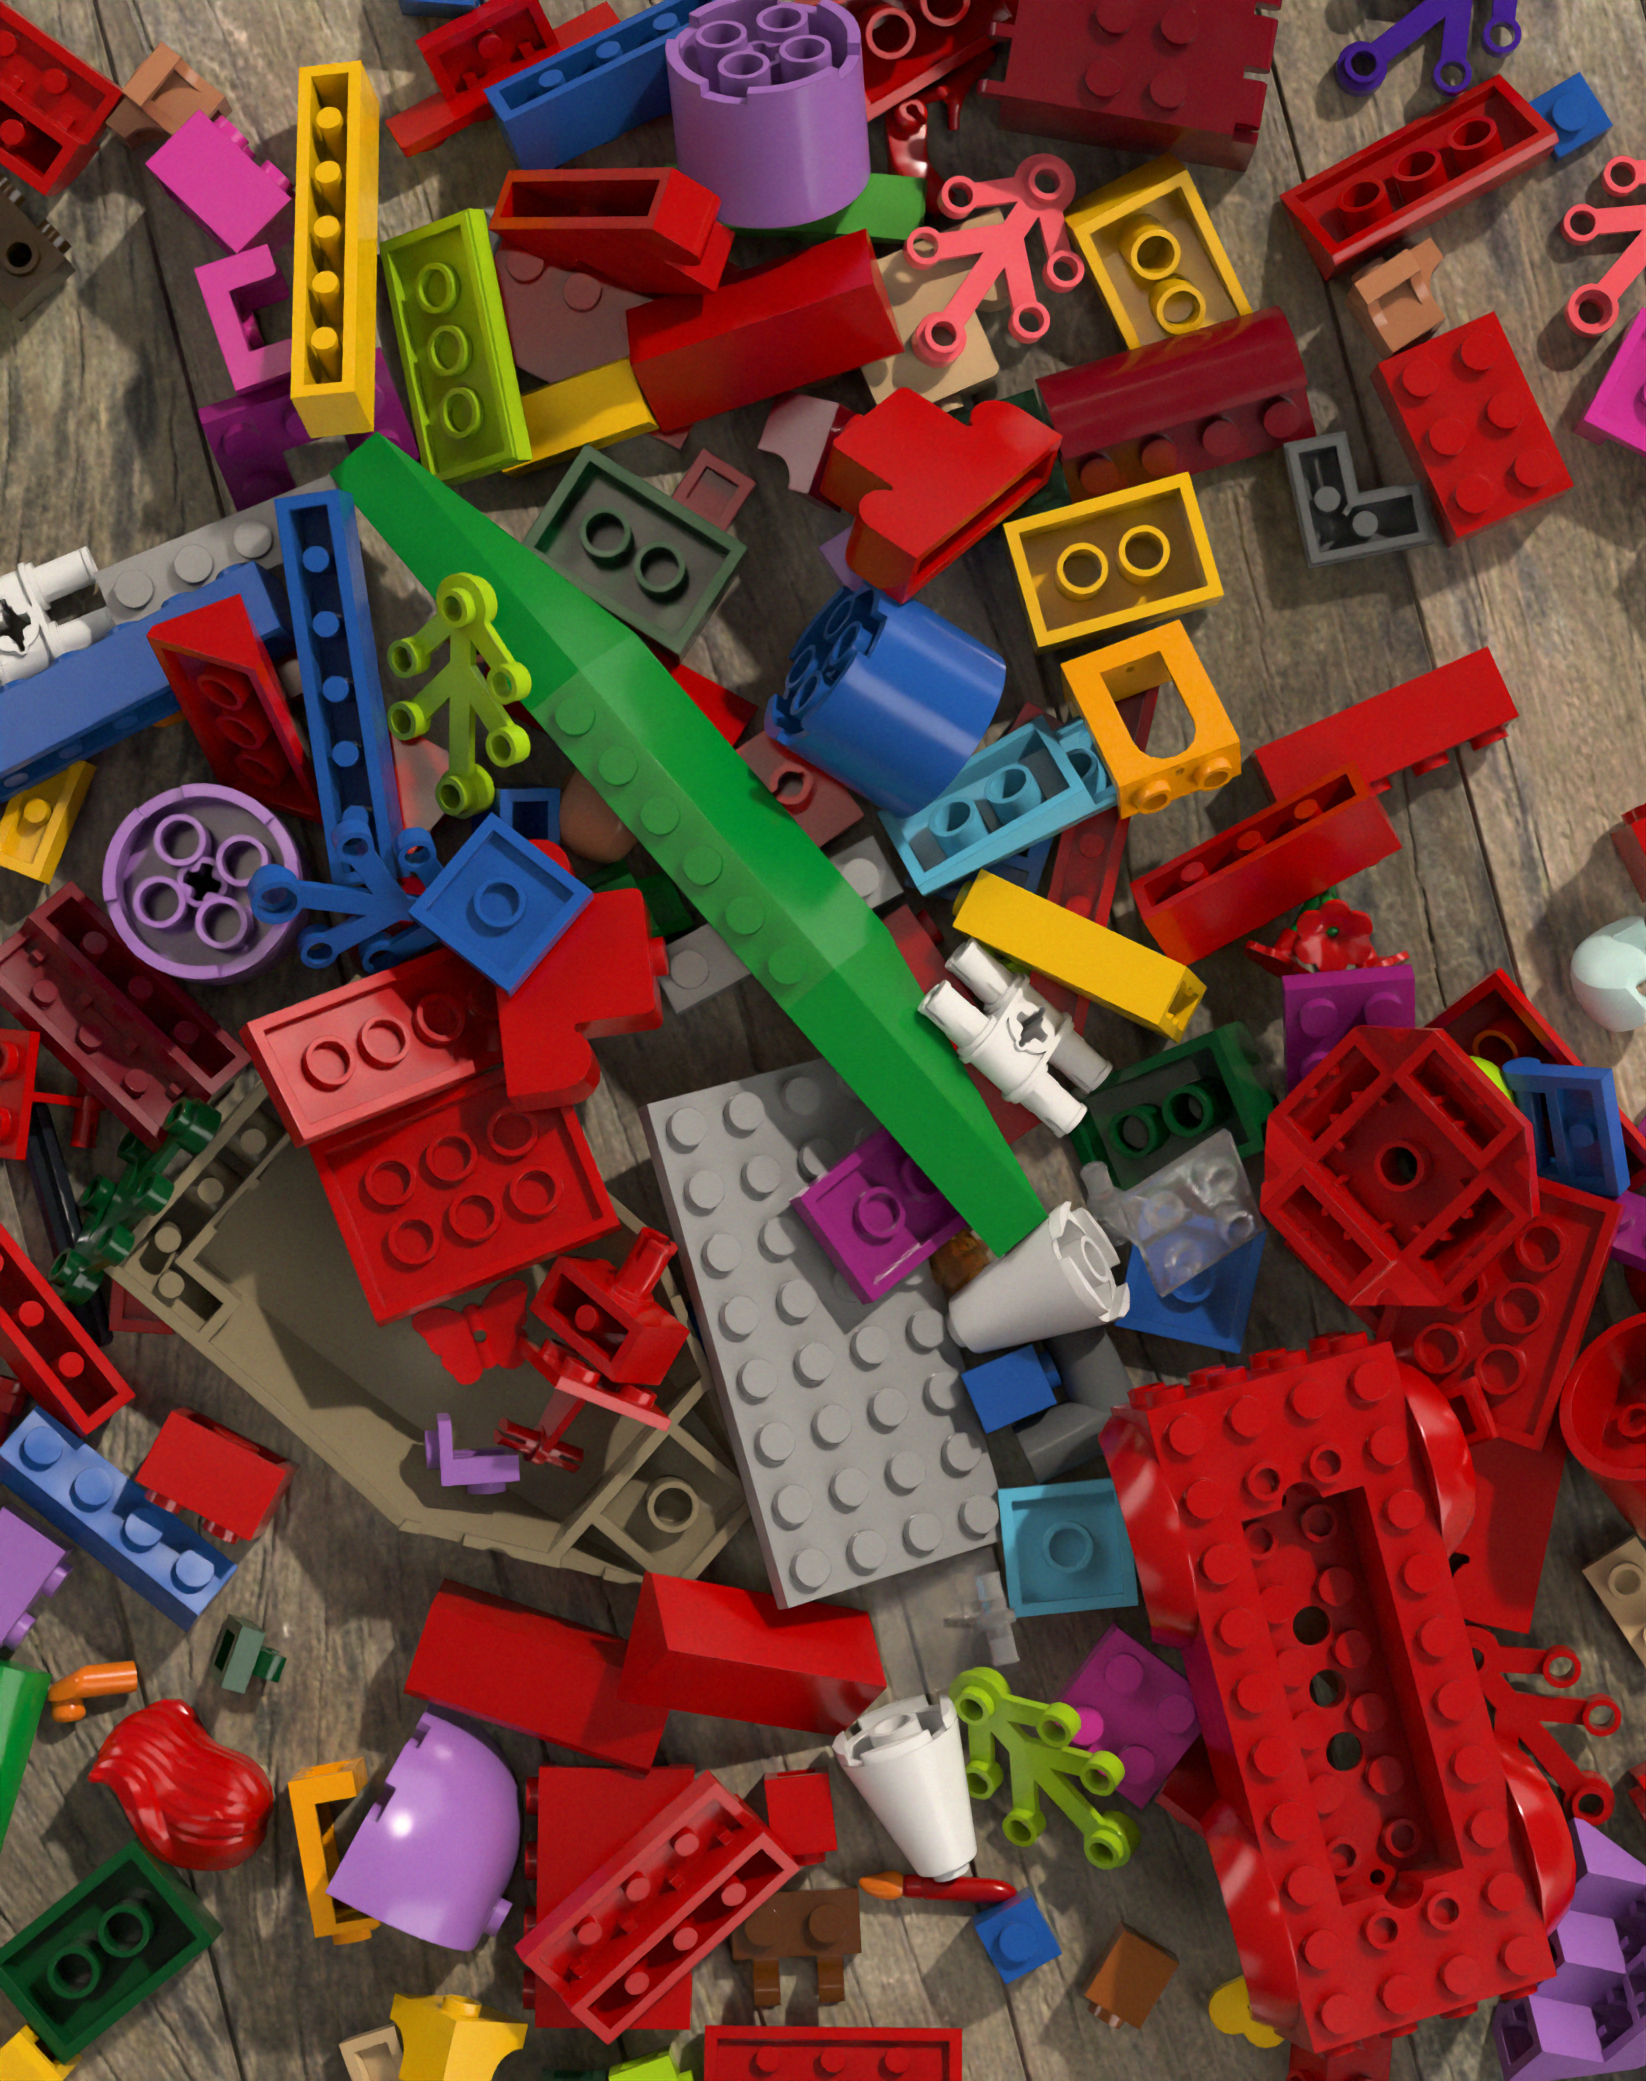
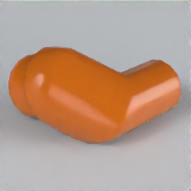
(88, 1682)

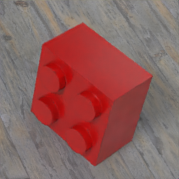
(216, 1475)

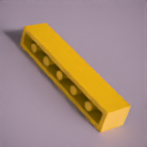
(335, 250)

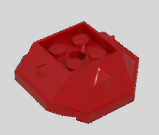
(1338, 1178)

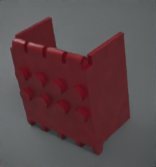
(1138, 75)

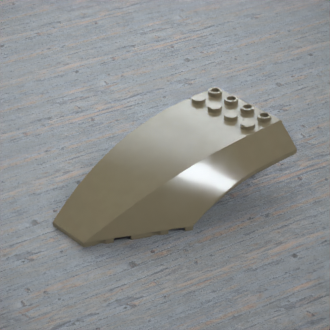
(269, 1294)

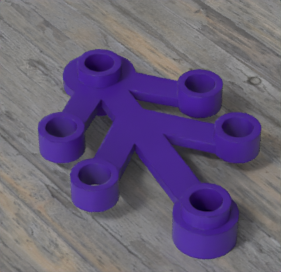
(1416, 24)

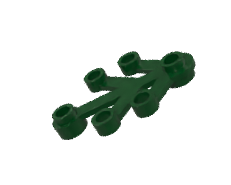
(139, 1193)

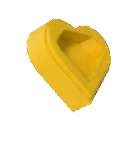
(1230, 2014)

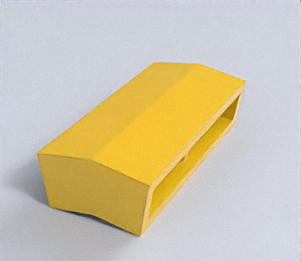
(588, 408)

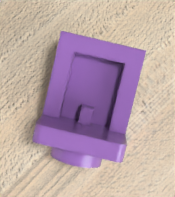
(479, 1468)

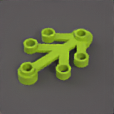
(464, 616)
(991, 1711)

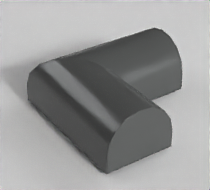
(1338, 520)
(1093, 1383)

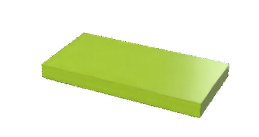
(455, 348)

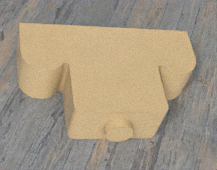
(913, 297)

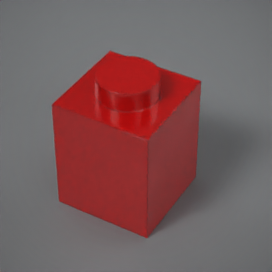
(802, 1812)

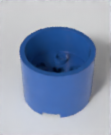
(886, 698)

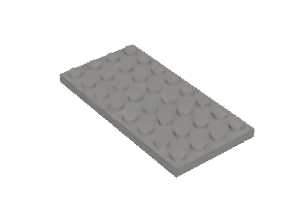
(835, 1409)

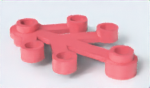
(1001, 249)
(1627, 267)

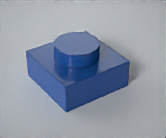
(1573, 114)

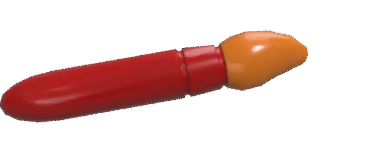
(894, 1885)

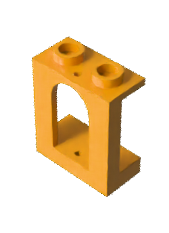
(1131, 667)
(310, 1799)

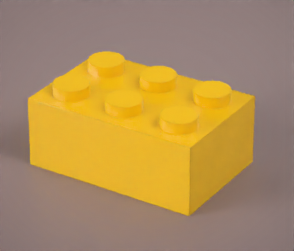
(1111, 563)

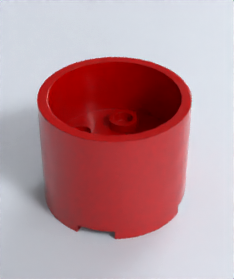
(1606, 1416)

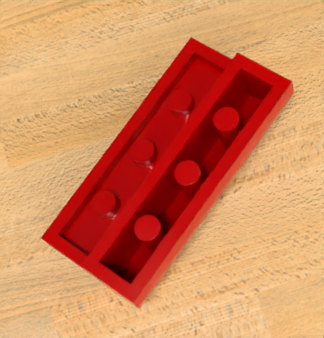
(48, 105)
(657, 1907)
(831, 2053)

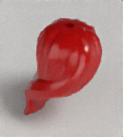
(184, 1790)

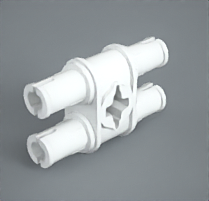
(29, 596)
(1015, 1037)

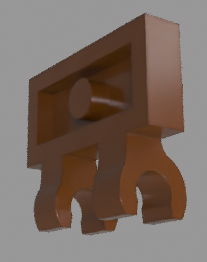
(797, 1925)

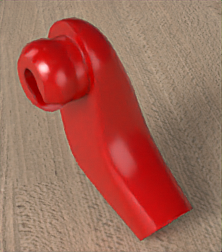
(907, 149)

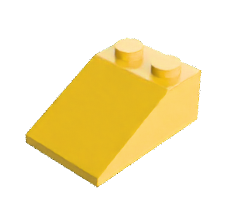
(1154, 254)

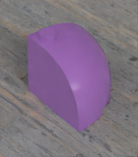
(439, 1836)

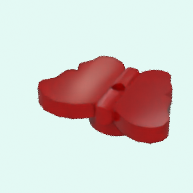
(453, 1331)

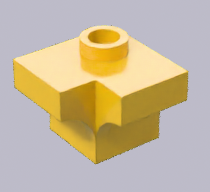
(453, 2037)

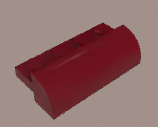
(1179, 405)
(113, 1016)

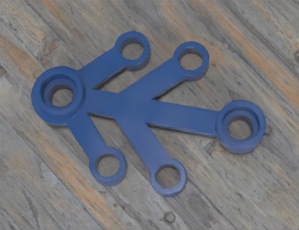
(374, 907)

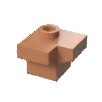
(162, 99)
(1395, 299)

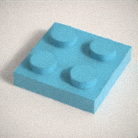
(1066, 1548)

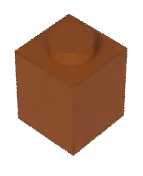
(1128, 1977)

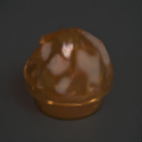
(958, 1260)

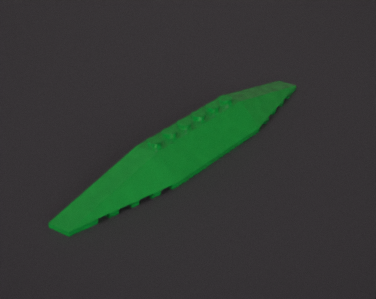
(715, 838)

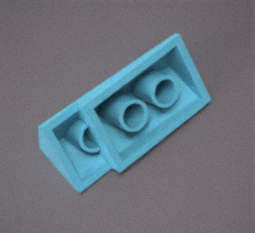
(1003, 804)

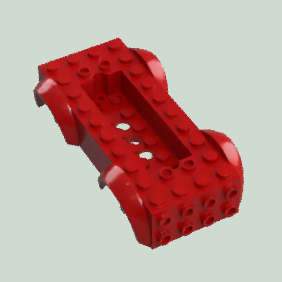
(1443, 1846)

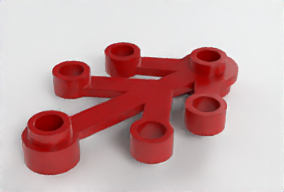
(1520, 1715)

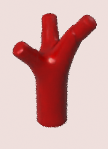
(955, 86)

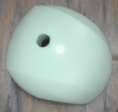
(1607, 973)

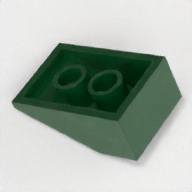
(1174, 1103)

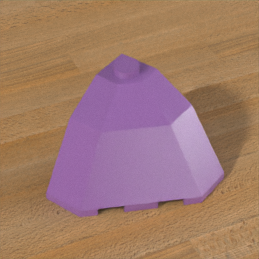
(1596, 2005)

